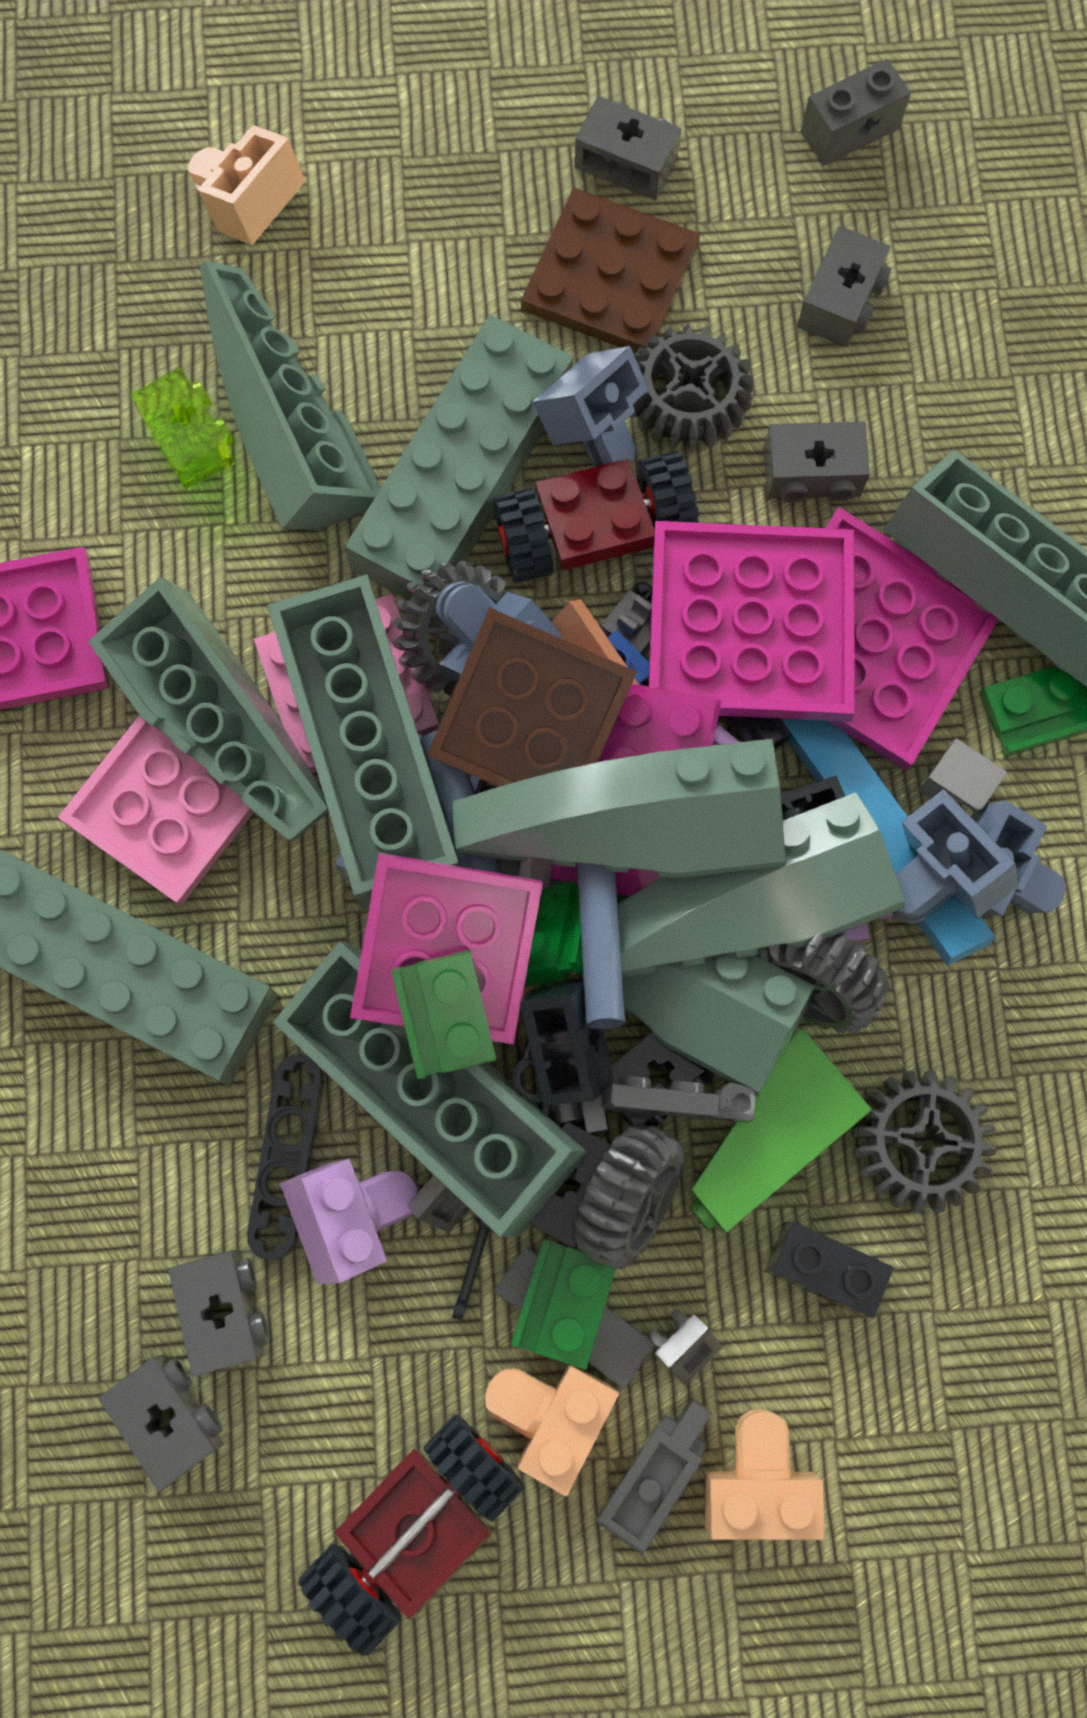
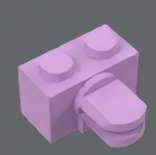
(342, 1217)

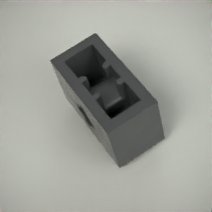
(855, 112)
(627, 147)
(843, 287)
(816, 461)
(196, 1292)
(138, 1404)

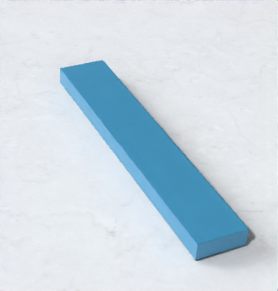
(831, 752)

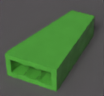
(795, 1120)

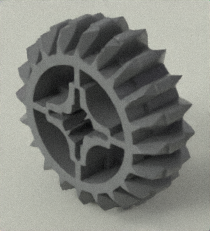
(688, 406)
(419, 621)
(845, 979)
(920, 1164)
(628, 1196)

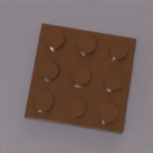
(610, 271)
(528, 704)

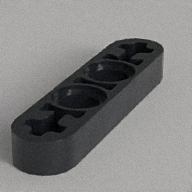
(278, 1155)

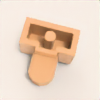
(247, 182)
(555, 1420)
(762, 1493)

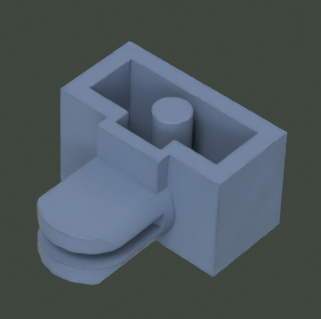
(593, 405)
(463, 611)
(1018, 836)
(951, 861)

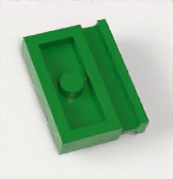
(1036, 709)
(556, 936)
(443, 1014)
(563, 1305)

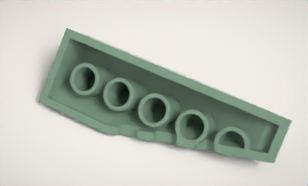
(293, 438)
(207, 704)
(649, 812)
(831, 883)
(721, 1013)

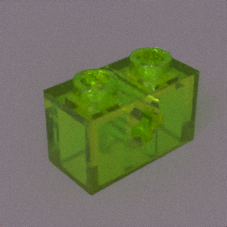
(192, 451)

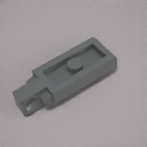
(684, 1100)
(656, 1478)

